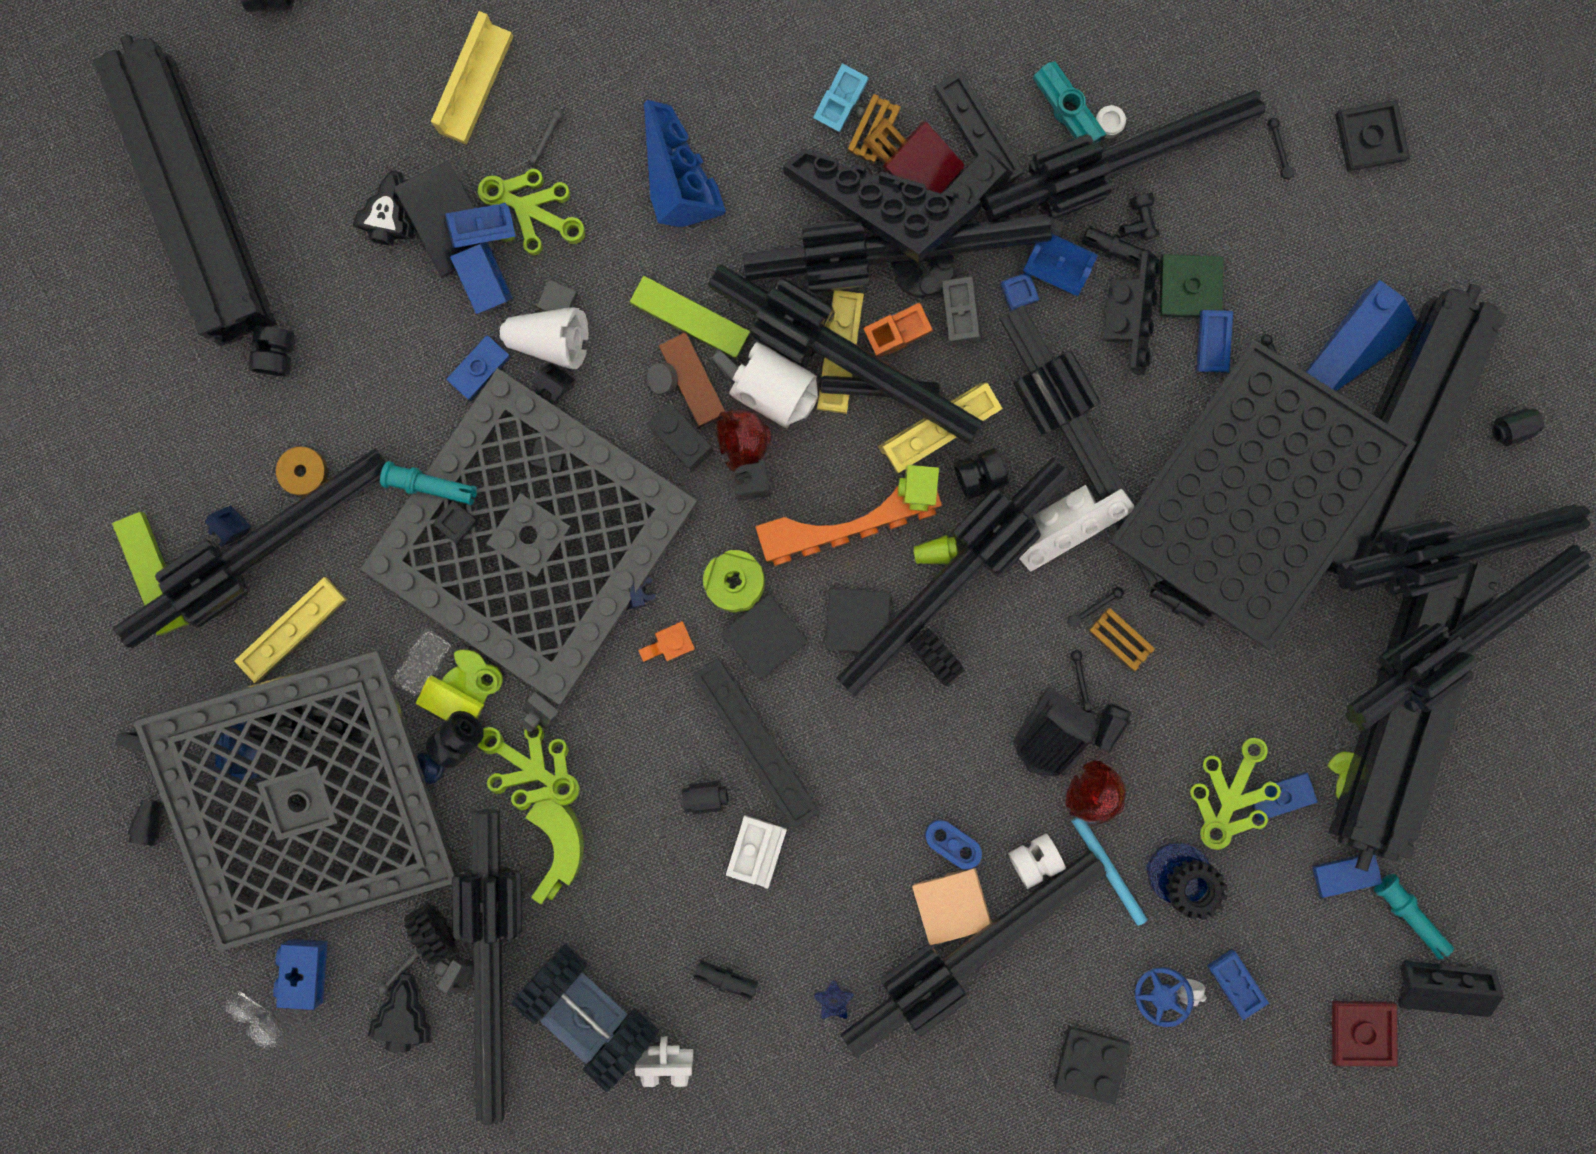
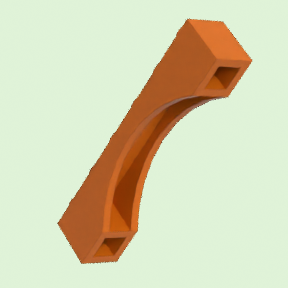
(787, 537)

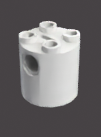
(775, 386)

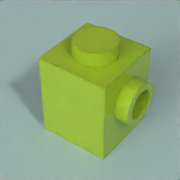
(919, 487)

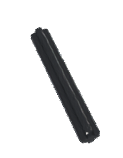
(857, 386)

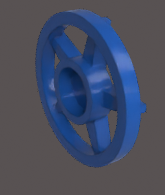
(1164, 997)

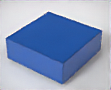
(1019, 291)

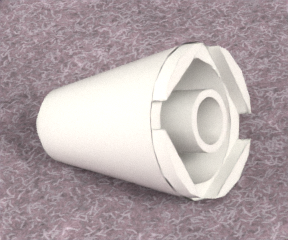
(549, 335)

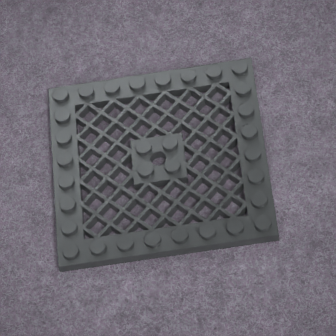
(470, 438)
(201, 848)

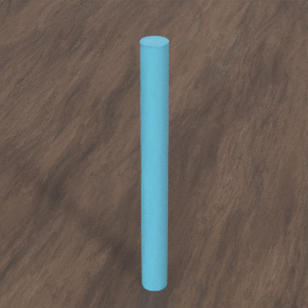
(1111, 872)

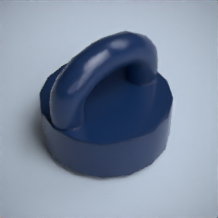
(431, 771)

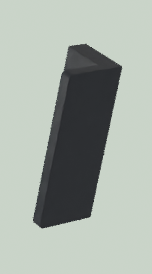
(1450, 989)

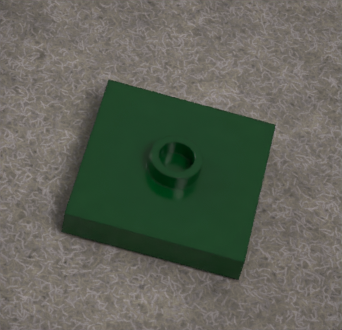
(1190, 285)

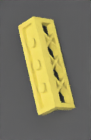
(471, 79)
(927, 437)

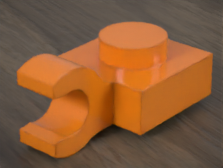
(671, 642)

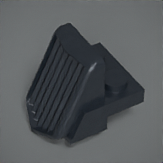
(1054, 735)

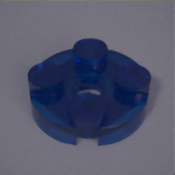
(1162, 865)

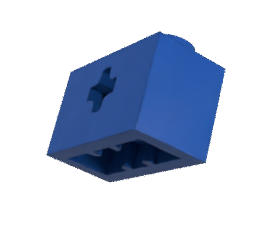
(310, 960)

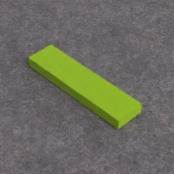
(689, 317)
(144, 560)

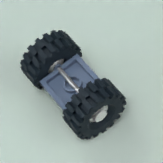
(585, 1018)

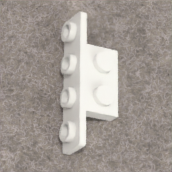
(1072, 522)

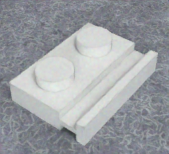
(756, 851)

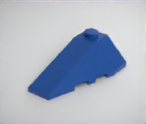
(676, 180)
(1365, 336)

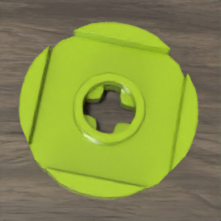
(725, 566)

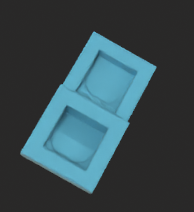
(841, 98)

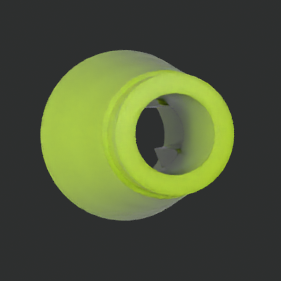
(936, 551)

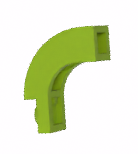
(568, 844)

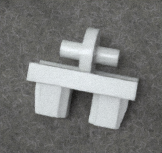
(665, 1061)

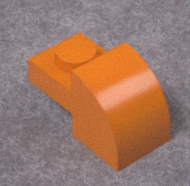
(898, 330)

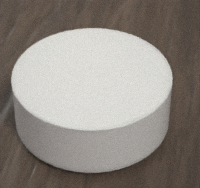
(1111, 120)

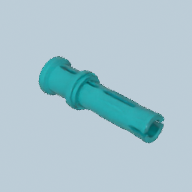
(414, 481)
(1405, 905)

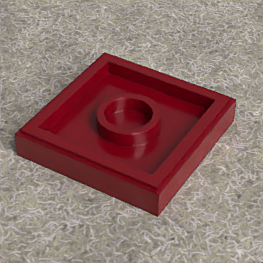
(925, 160)
(1364, 1033)

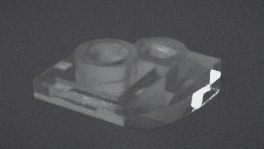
(421, 663)
(263, 1027)

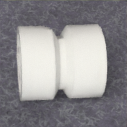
(1029, 869)

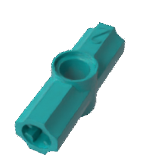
(1058, 90)

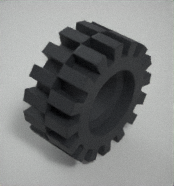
(937, 657)
(1214, 895)
(430, 933)

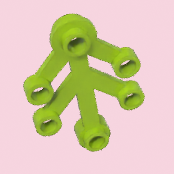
(528, 207)
(532, 770)
(1232, 799)

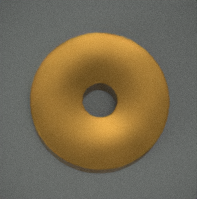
(288, 467)

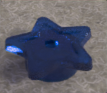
(833, 992)

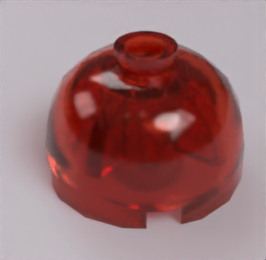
(742, 437)
(1097, 794)

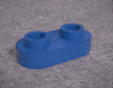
(952, 844)

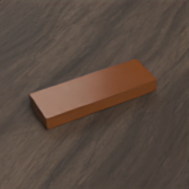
(692, 379)

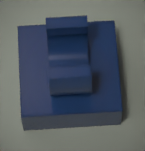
(227, 525)
(639, 598)

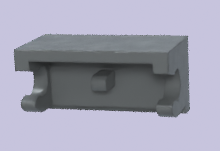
(962, 310)

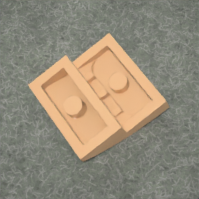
(952, 906)

